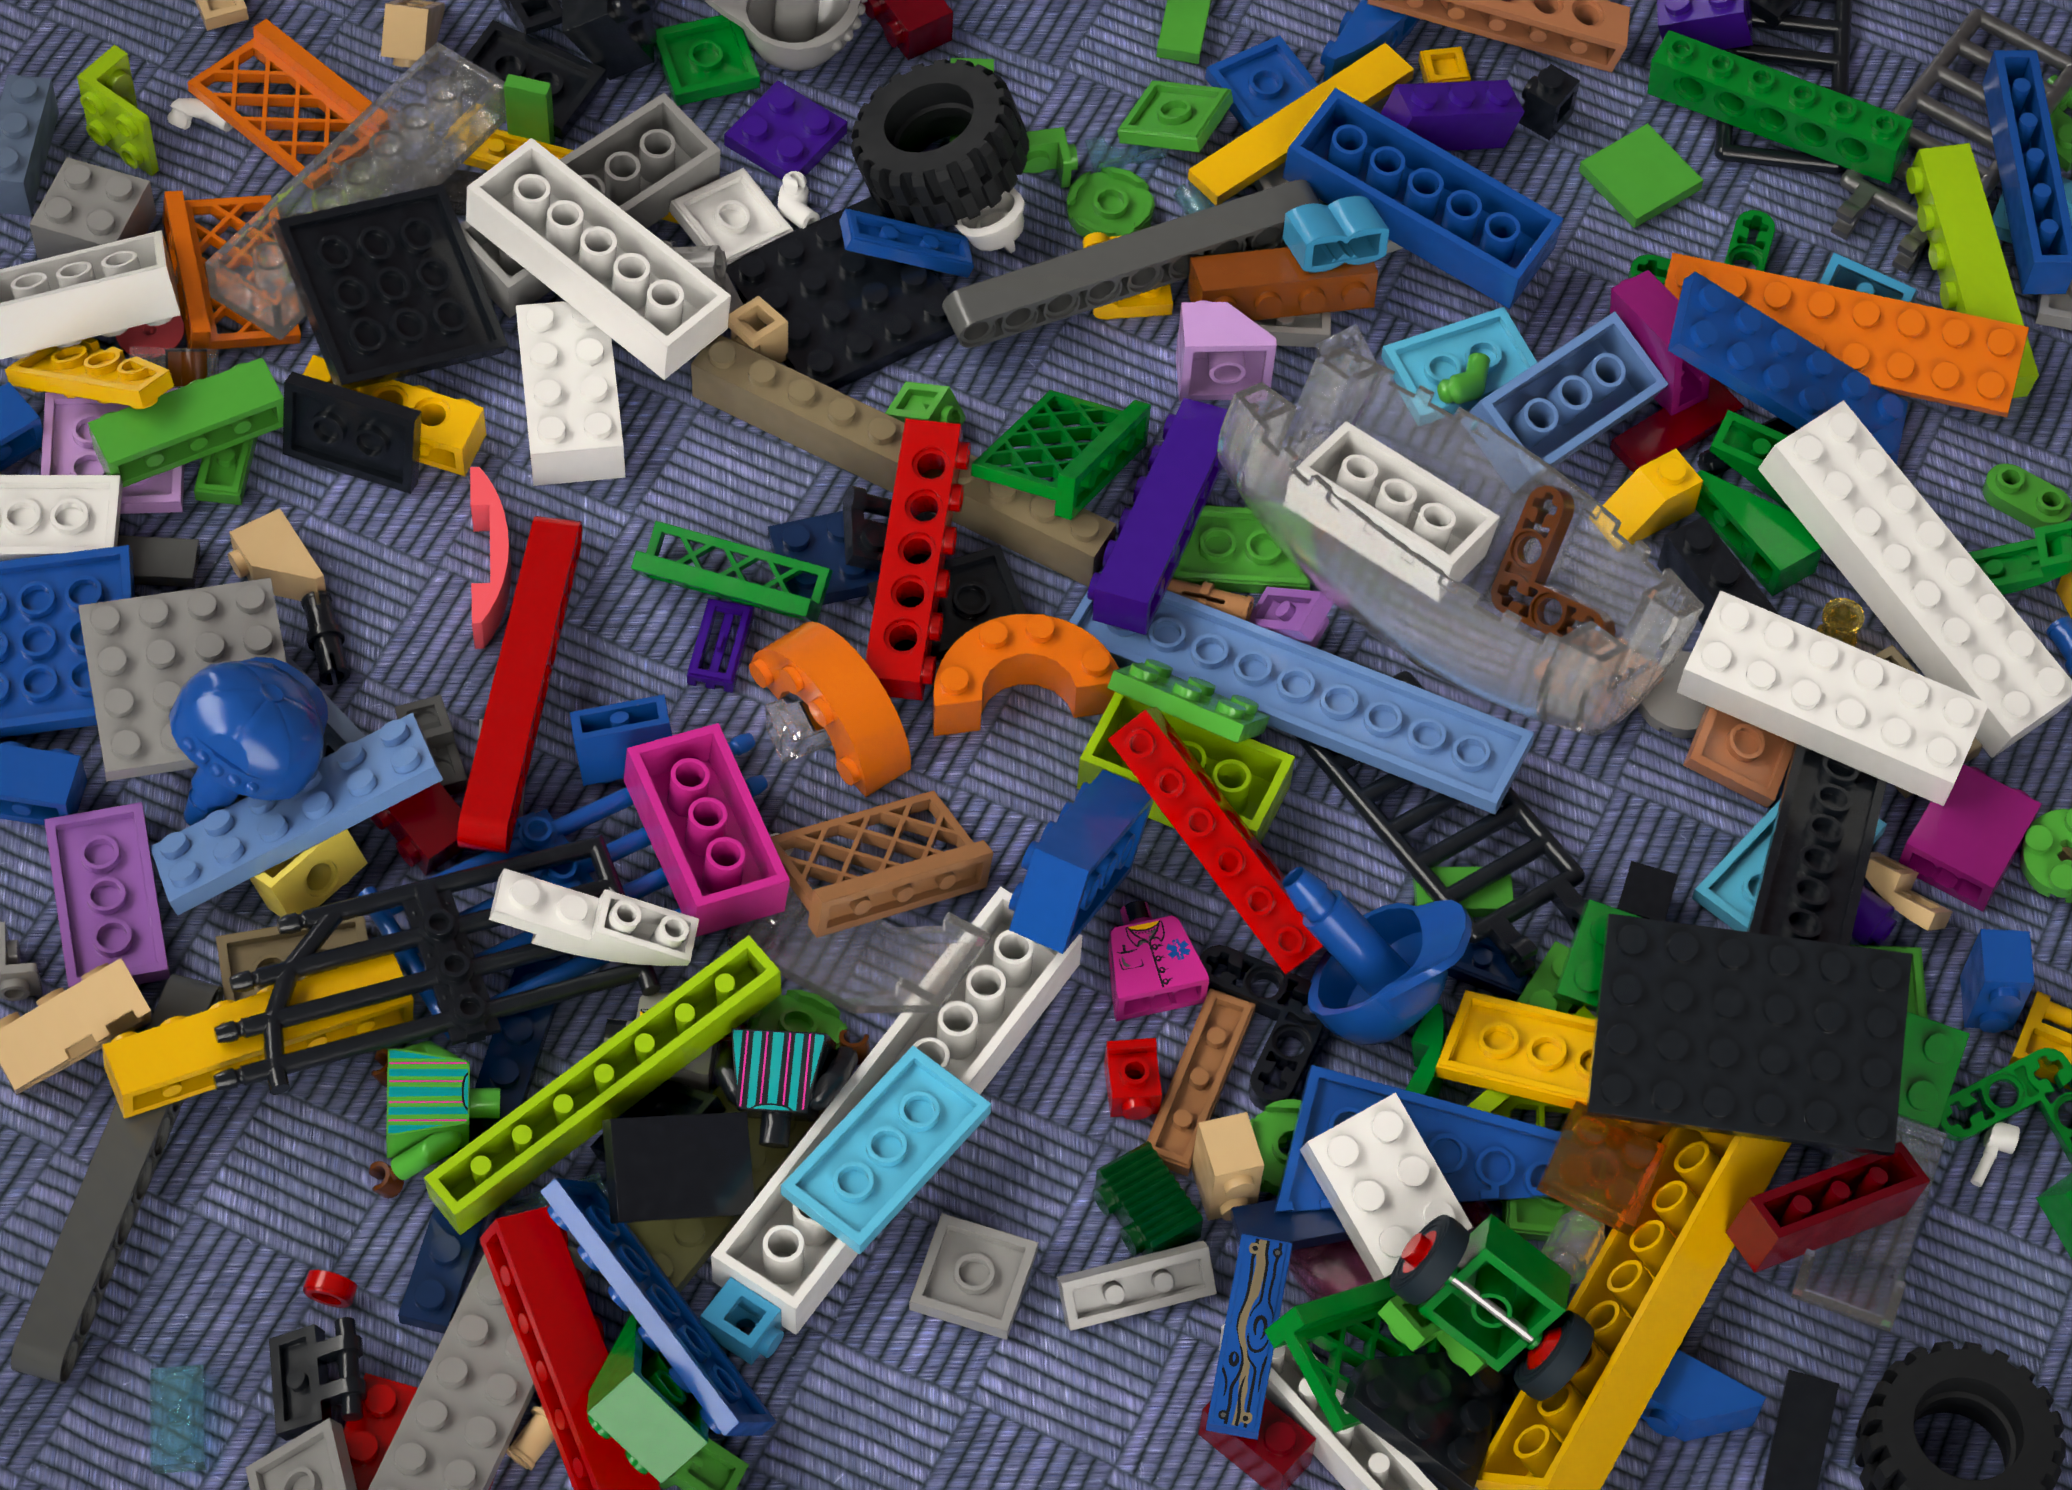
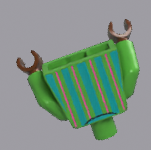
(426, 1110)

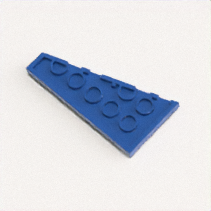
(1475, 1150)

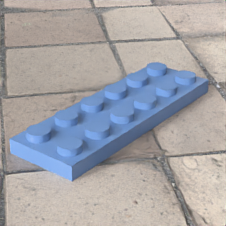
(260, 834)

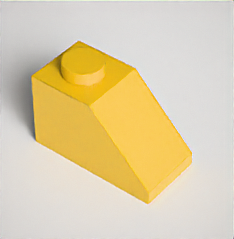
(1655, 496)

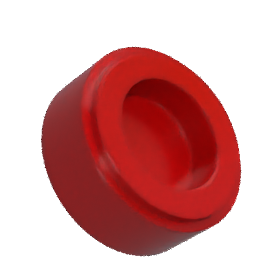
(329, 1288)

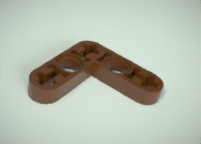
(1532, 578)

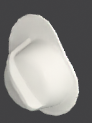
(997, 225)

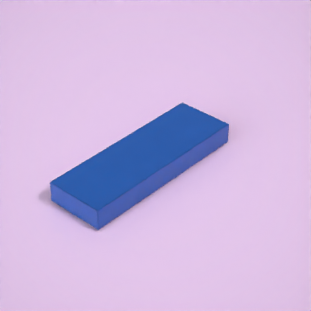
(906, 243)

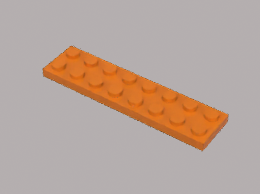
(1891, 341)

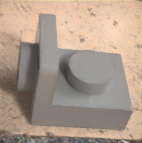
(16, 978)

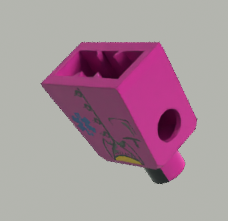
(1152, 965)

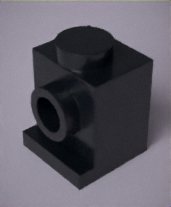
(1549, 101)

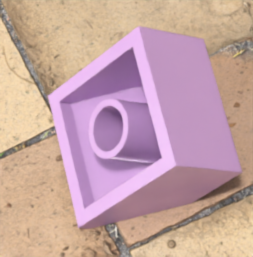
(1220, 351)

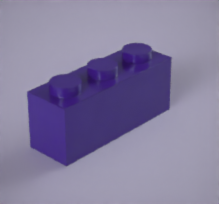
(1457, 113)

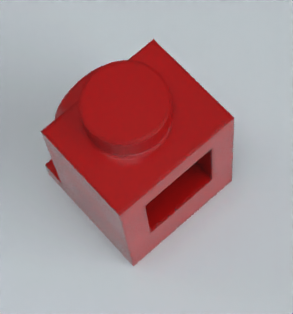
(1132, 1078)

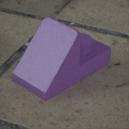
(1293, 613)

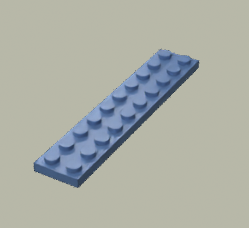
(1329, 699)

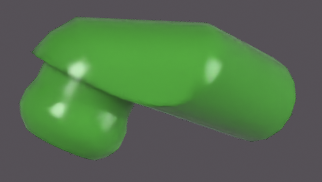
(1466, 385)

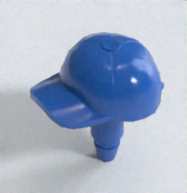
(250, 731)
(1380, 965)

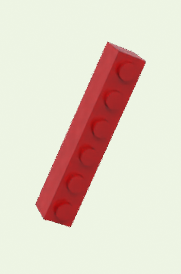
(558, 1342)

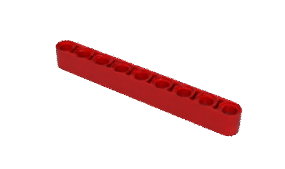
(520, 686)

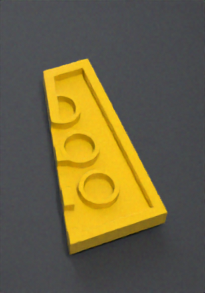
(92, 374)

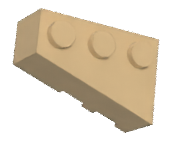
(70, 1025)

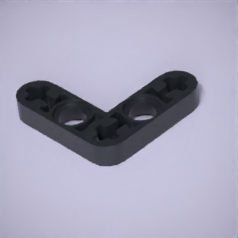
(1290, 1019)

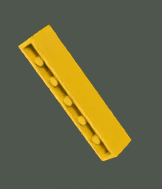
(183, 1054)

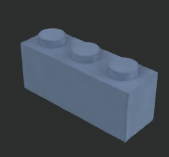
(26, 133)

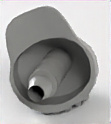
(794, 32)

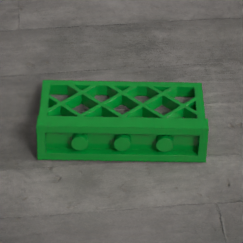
(1093, 462)
(1333, 1317)

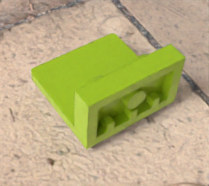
(113, 110)

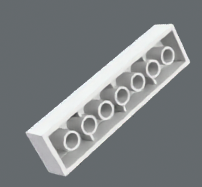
(1916, 574)

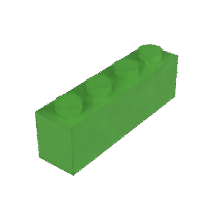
(189, 423)

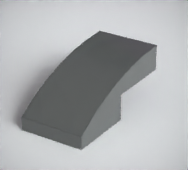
(440, 737)

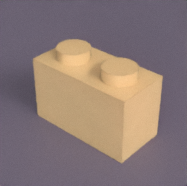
(1227, 1165)

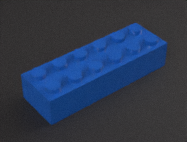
(1425, 197)

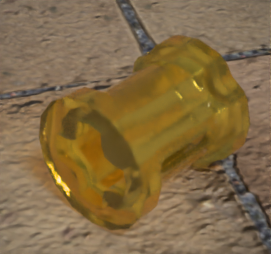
(1842, 620)

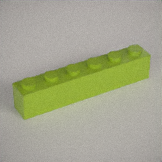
(1965, 242)

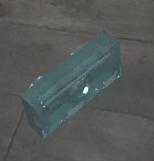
(178, 1419)

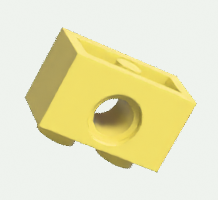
(310, 876)

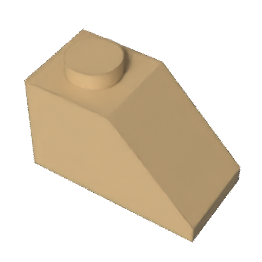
(410, 29)
(274, 551)

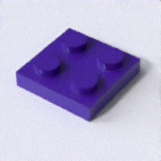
(785, 132)

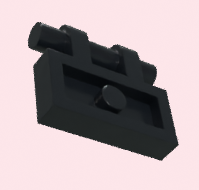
(301, 1377)

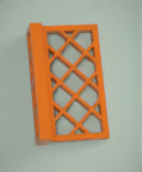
(284, 64)
(190, 269)

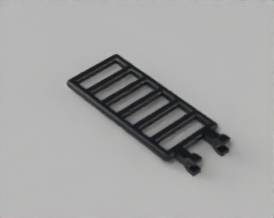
(1836, 62)
(1497, 924)

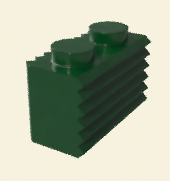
(1146, 1202)

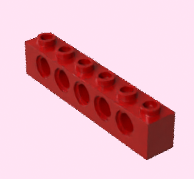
(923, 448)
(1215, 835)

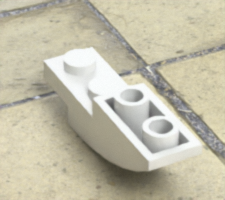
(594, 927)

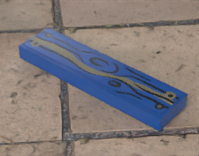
(1245, 1348)

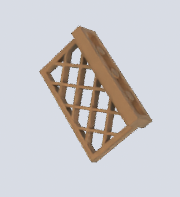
(892, 886)

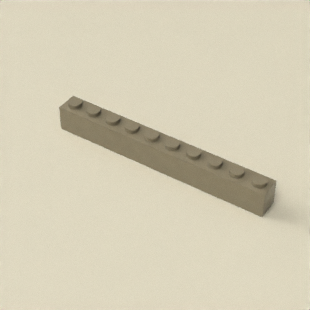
(870, 445)

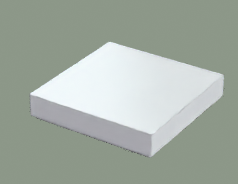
(730, 215)

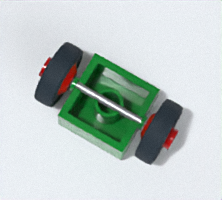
(1496, 1300)

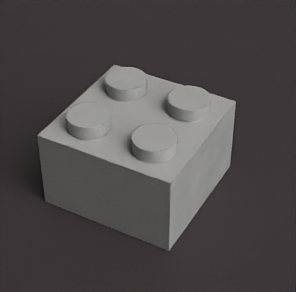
(90, 209)

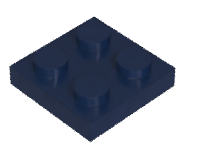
(821, 543)

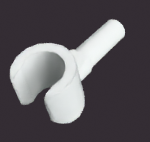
(2001, 1138)

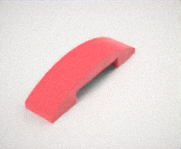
(491, 598)

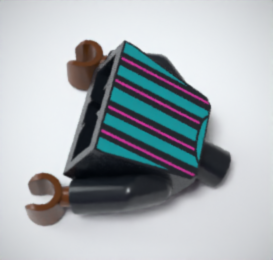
(784, 1075)

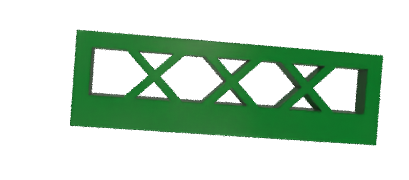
(728, 587)

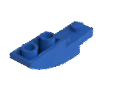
(1362, 33)

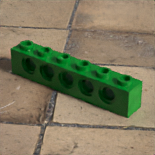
(1779, 106)

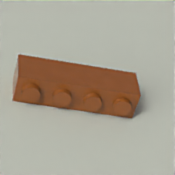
(1275, 286)

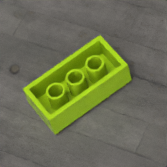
(1246, 772)

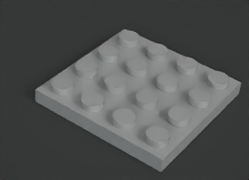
(150, 647)

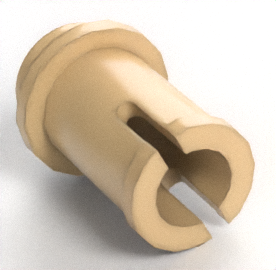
(531, 1440)

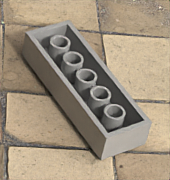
(634, 164)

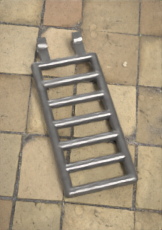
(1916, 98)

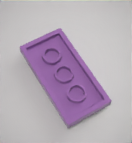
(107, 893)

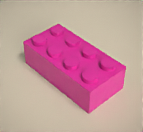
(706, 829)

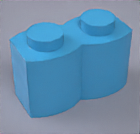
(1335, 234)

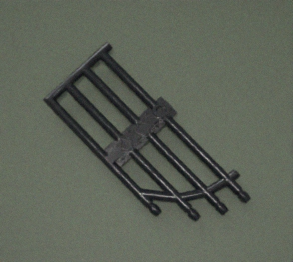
(447, 960)

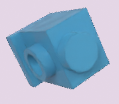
(740, 1307)

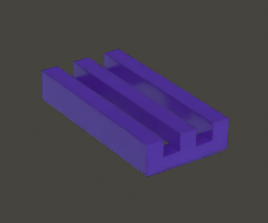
(713, 676)

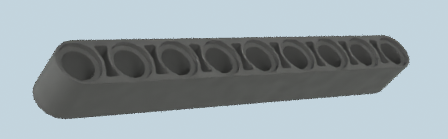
(1119, 266)
(101, 1216)

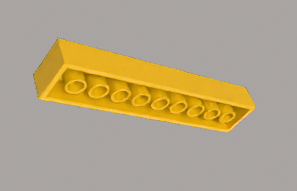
(1640, 1306)

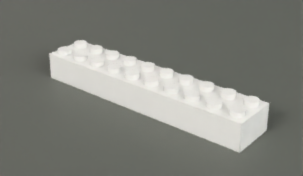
(995, 1005)

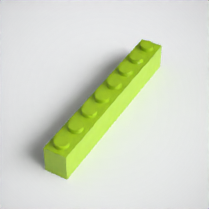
(603, 1085)

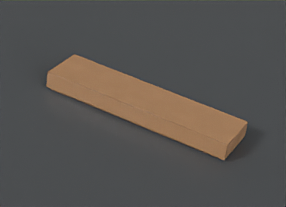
(1200, 1077)

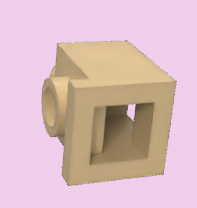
(749, 329)

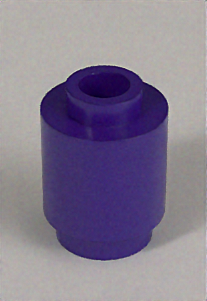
(1873, 919)

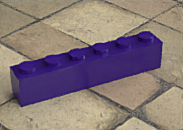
(1161, 519)

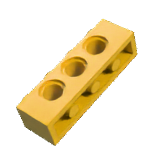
(457, 422)

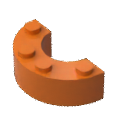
(1020, 652)
(842, 699)

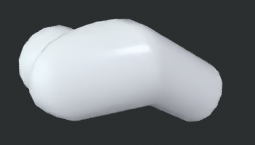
(186, 108)
(794, 199)

